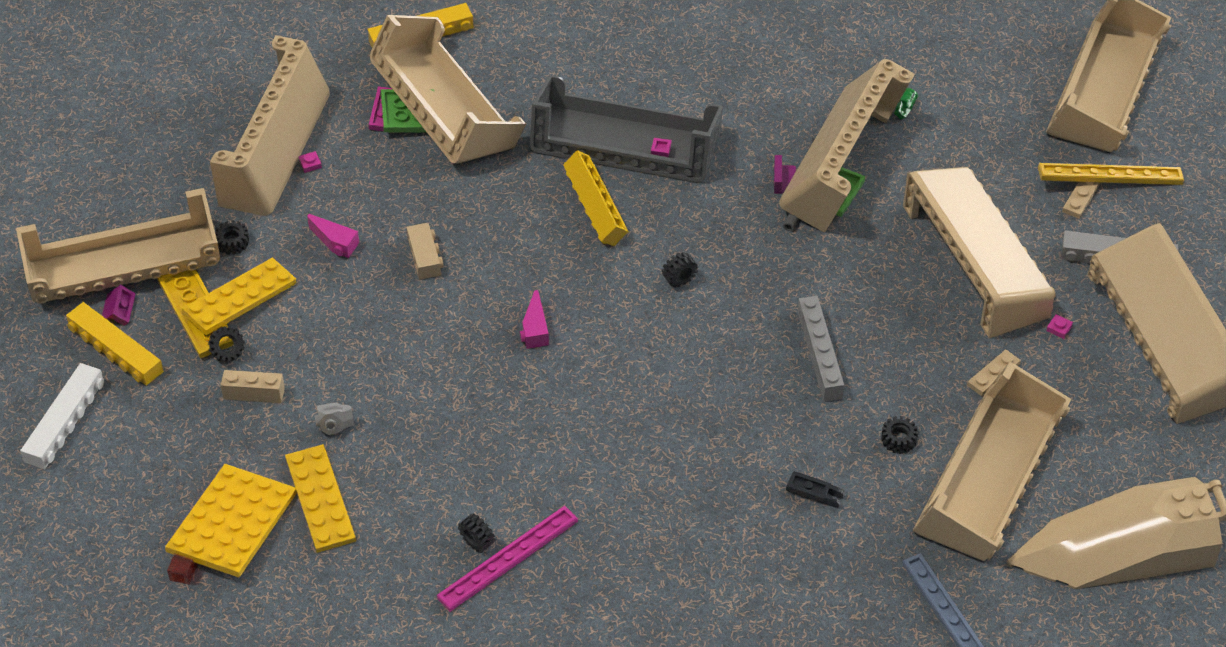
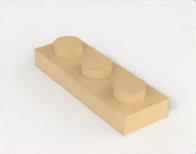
(1080, 198)
(989, 373)

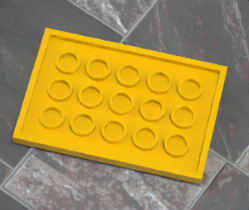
(231, 520)

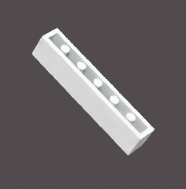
(62, 416)

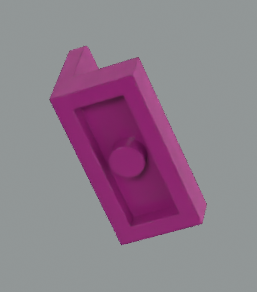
(782, 175)
(119, 305)

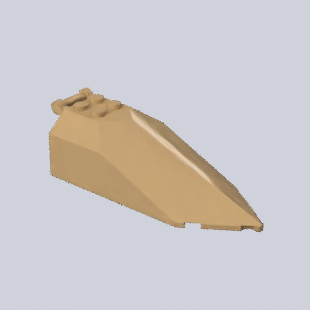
(1130, 536)

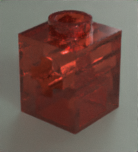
(181, 569)

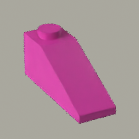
(336, 237)
(534, 324)

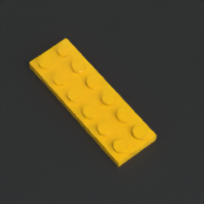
(181, 291)
(238, 296)
(320, 498)

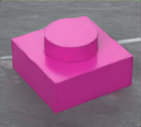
(661, 147)
(310, 162)
(1059, 326)

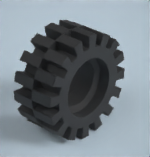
(232, 229)
(679, 269)
(236, 338)
(899, 443)
(476, 533)

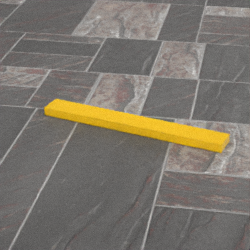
(1110, 173)

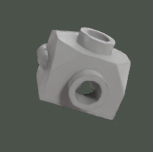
(334, 418)

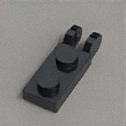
(815, 489)

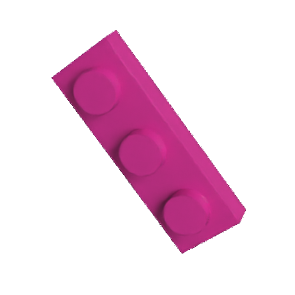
(376, 118)

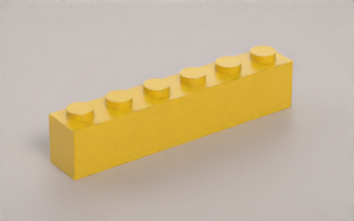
(454, 19)
(595, 198)
(114, 344)

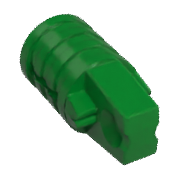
(906, 103)

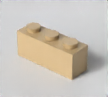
(424, 250)
(252, 386)

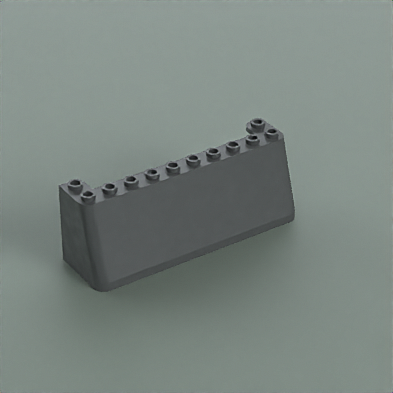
(622, 133)

